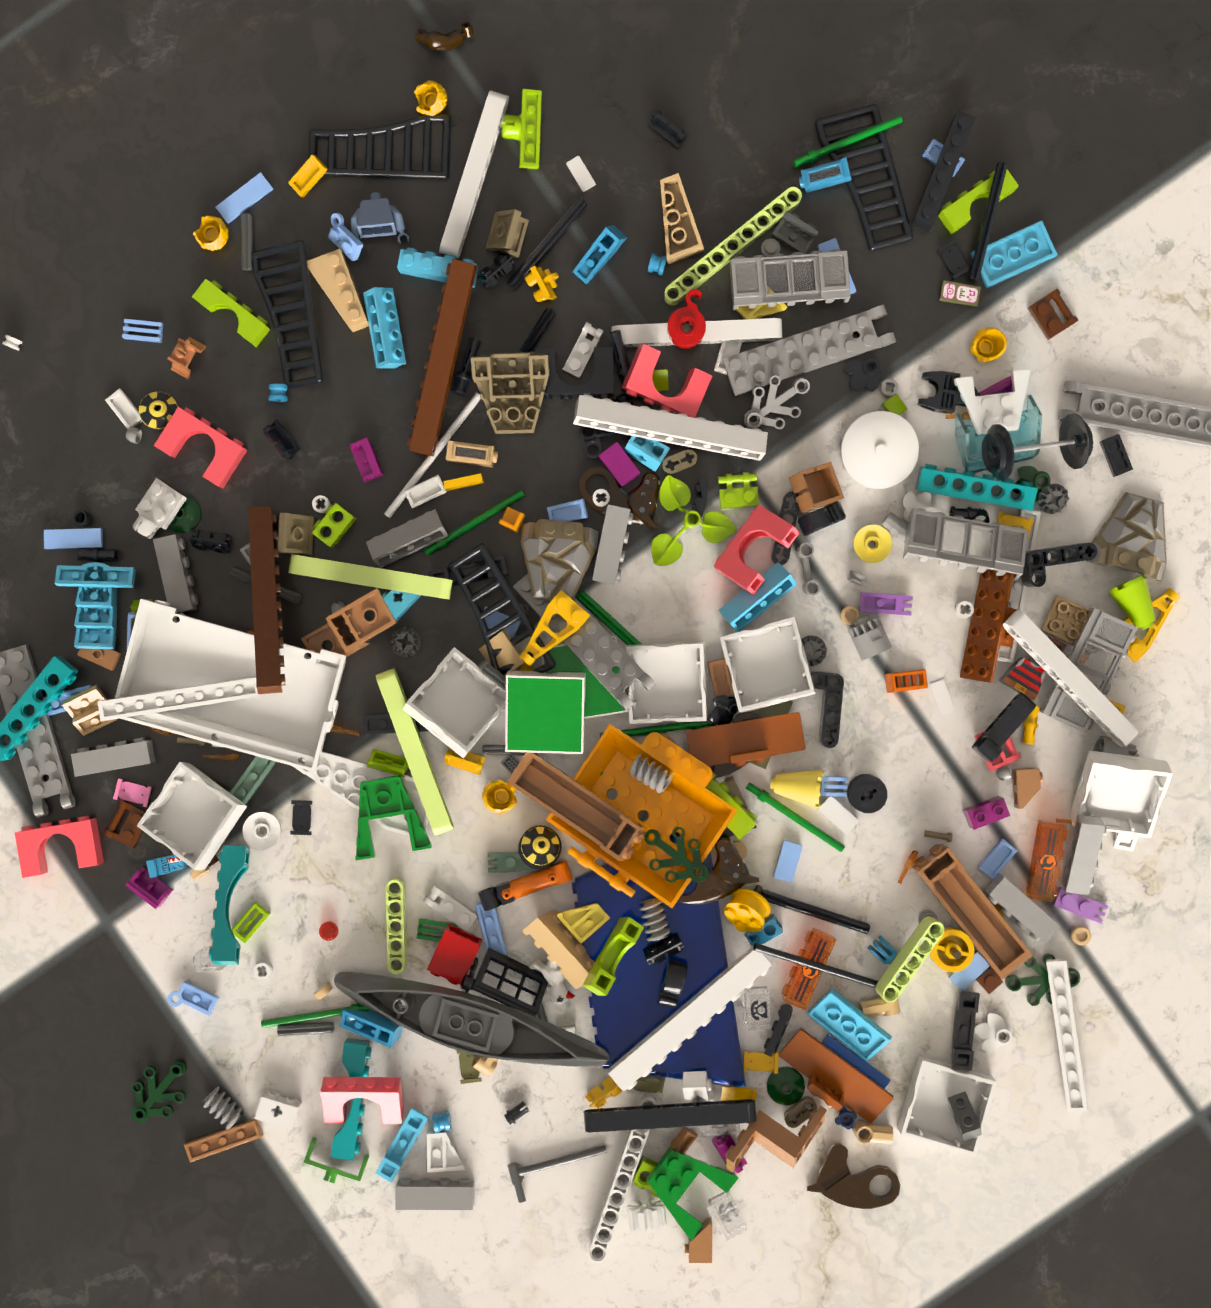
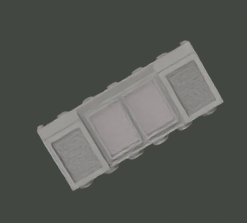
(789, 278)
(966, 542)
(1097, 656)

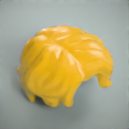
(431, 98)
(212, 233)
(988, 344)
(499, 796)

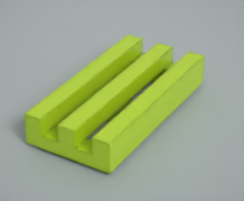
(387, 764)
(261, 909)

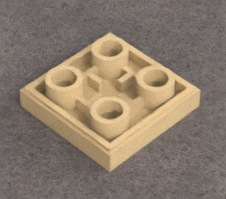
(1065, 620)

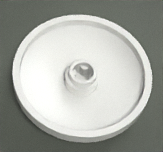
(879, 449)

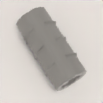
(895, 526)

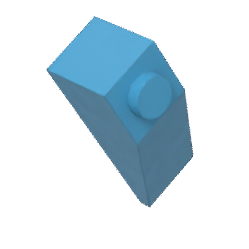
(599, 253)
(371, 1026)

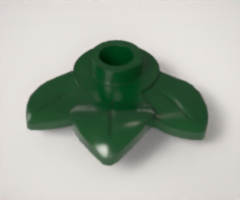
(1030, 474)

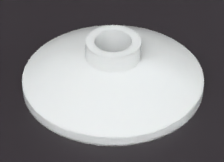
(253, 835)

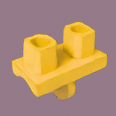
(545, 281)

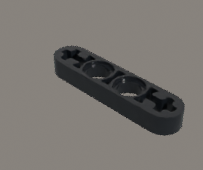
(786, 553)

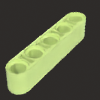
(392, 934)
(918, 954)

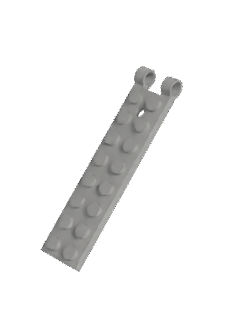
(806, 351)
(1141, 414)
(594, 649)
(40, 751)

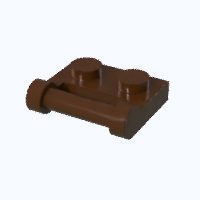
(1047, 317)
(130, 832)

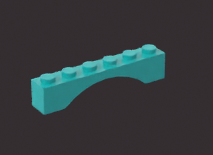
(234, 865)
(354, 1058)

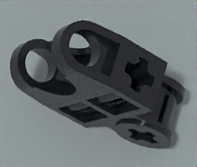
(946, 395)

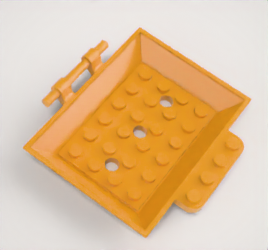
(682, 804)

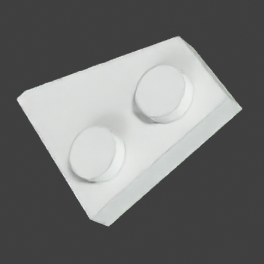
(441, 1153)

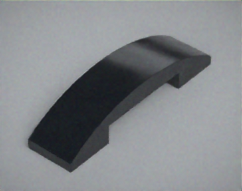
(963, 1030)

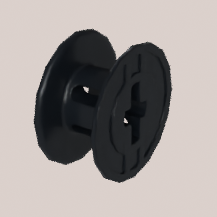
(856, 790)

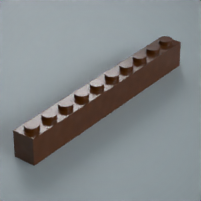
(442, 358)
(264, 600)

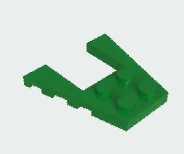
(384, 799)
(674, 1176)

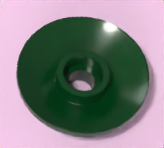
(189, 519)
(785, 1076)

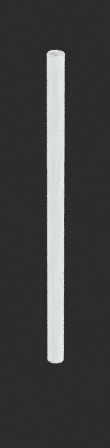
(429, 460)

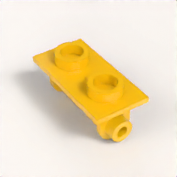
(471, 762)
(600, 1096)

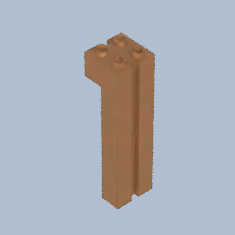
(577, 806)
(971, 910)

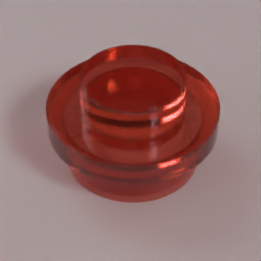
(328, 931)

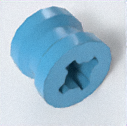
(657, 264)
(278, 392)
(441, 1121)

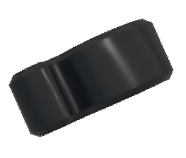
(821, 518)
(672, 984)

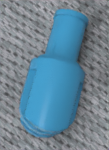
(888, 952)

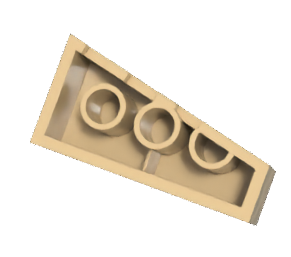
(680, 228)
(338, 284)
(561, 947)

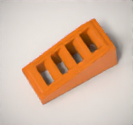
(893, 681)

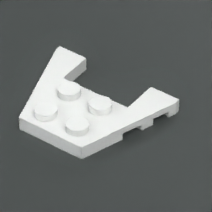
(995, 408)

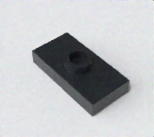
(1116, 455)

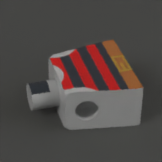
(1024, 677)

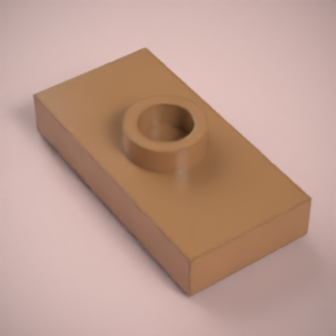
(104, 657)
(720, 677)
(683, 1140)

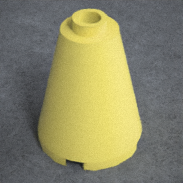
(799, 786)

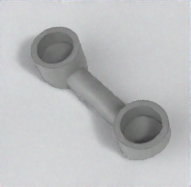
(810, 586)

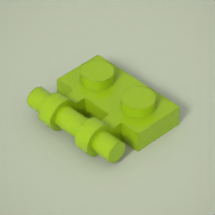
(738, 497)

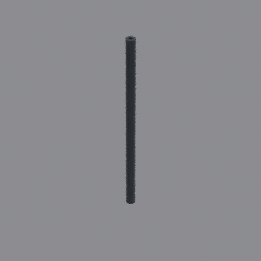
(815, 965)

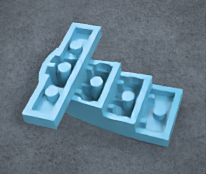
(95, 601)

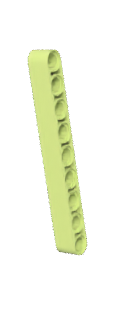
(736, 238)
(370, 576)
(414, 752)

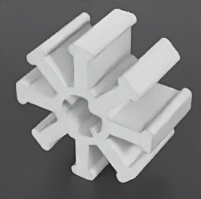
(646, 1215)

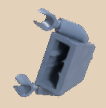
(377, 219)

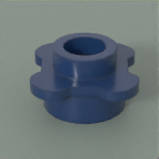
(848, 1124)

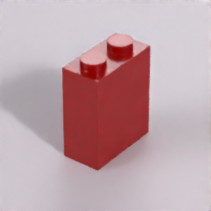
(454, 954)

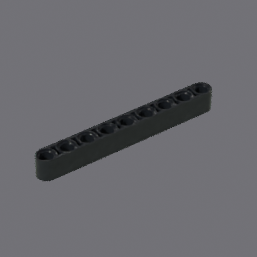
(670, 1115)

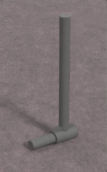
(517, 1171)

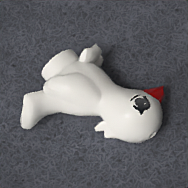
(558, 991)

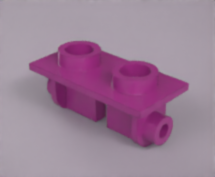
(722, 1144)

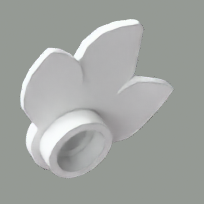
(921, 501)
(990, 1031)

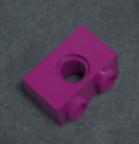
(986, 812)

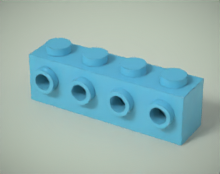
(426, 265)
(384, 327)
(739, 610)

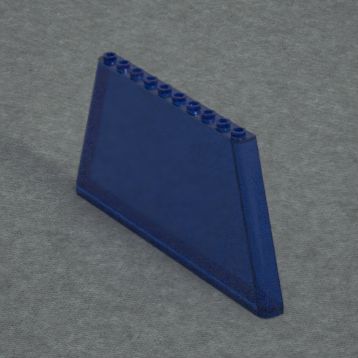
(631, 1004)

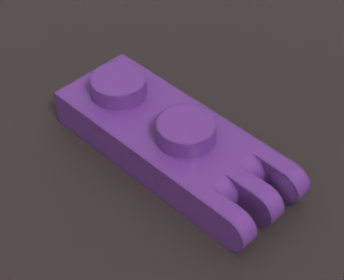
(884, 603)
(1079, 905)

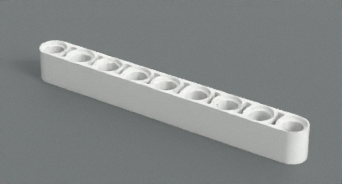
(474, 174)
(716, 332)
(1070, 679)
(619, 1186)

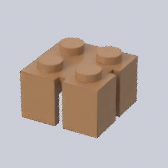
(816, 487)

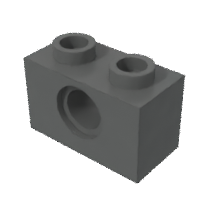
(964, 1116)

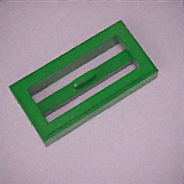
(437, 931)

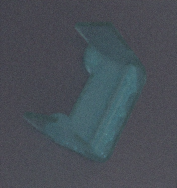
(1027, 434)

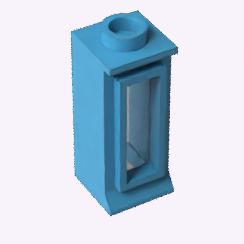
(825, 175)

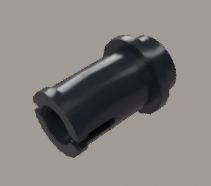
(514, 1114)

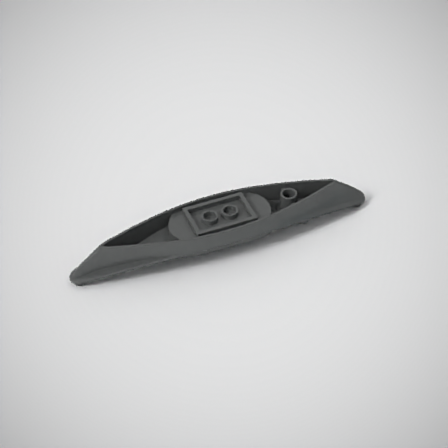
(470, 1022)

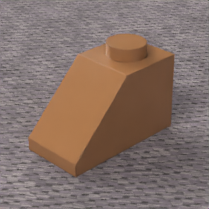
(1025, 785)
(700, 1248)

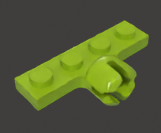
(526, 128)

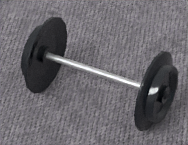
(1074, 444)

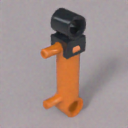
(523, 886)

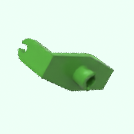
(331, 1171)

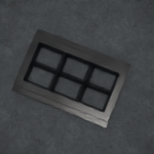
(502, 997)

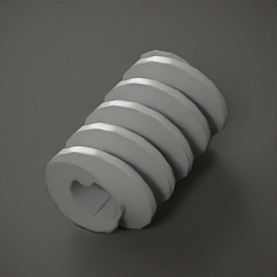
(649, 774)
(655, 919)
(222, 1107)

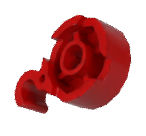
(687, 315)

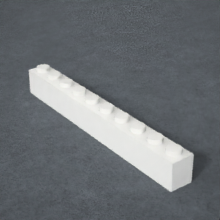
(670, 427)
(688, 1018)

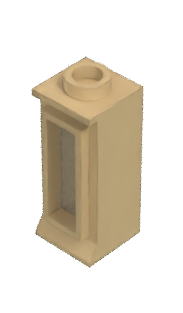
(471, 454)

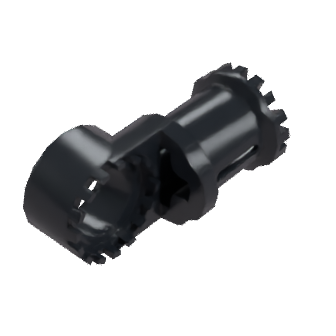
(969, 513)

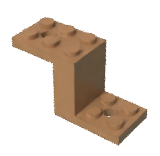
(349, 628)
(775, 1139)

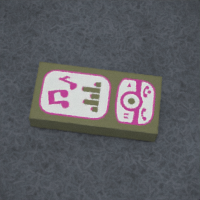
(959, 293)

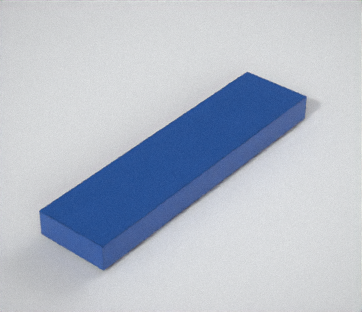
(856, 1061)

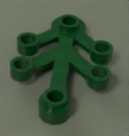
(678, 857)
(1043, 980)
(157, 1094)

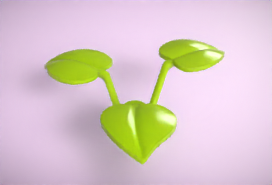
(715, 528)

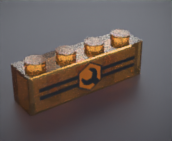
(1046, 860)
(804, 979)

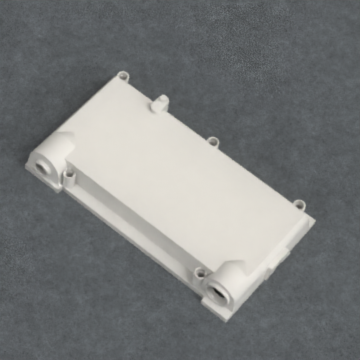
(195, 652)

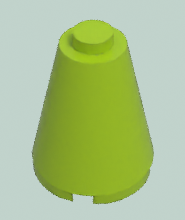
(1135, 601)

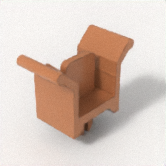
(183, 355)

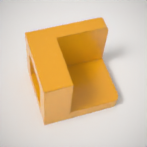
(512, 519)

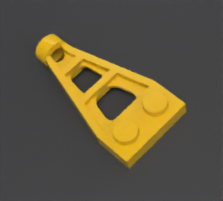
(569, 611)
(1141, 646)

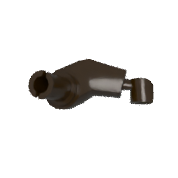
(444, 42)

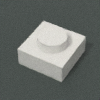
(1125, 842)

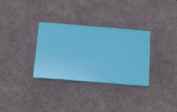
(1016, 254)
(849, 1025)

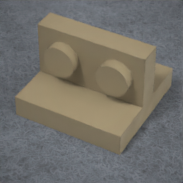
(507, 232)
(295, 534)

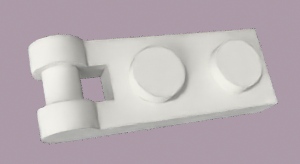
(582, 351)
(451, 908)

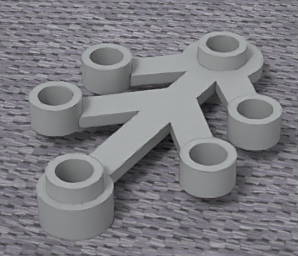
(773, 404)

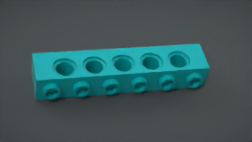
(1024, 500)
(32, 696)

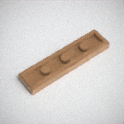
(223, 1140)

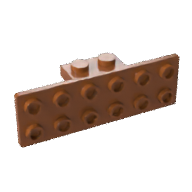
(986, 626)
(747, 740)
(835, 1078)

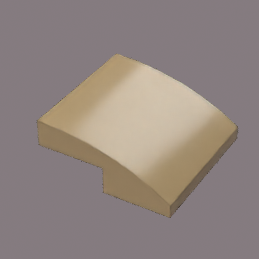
(508, 654)
(85, 711)

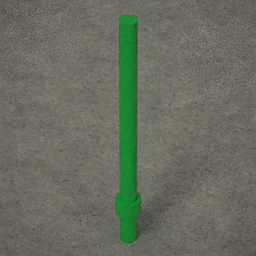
(813, 154)
(474, 522)
(666, 728)
(764, 796)
(310, 1016)

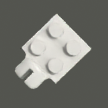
(157, 508)

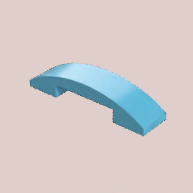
(401, 1145)

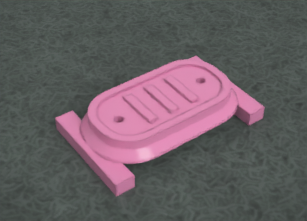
(132, 792)

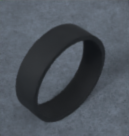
(533, 865)

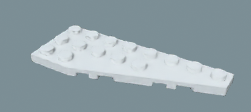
(344, 777)

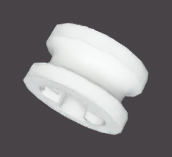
(12, 342)
(600, 491)
(315, 504)
(964, 615)
(269, 969)

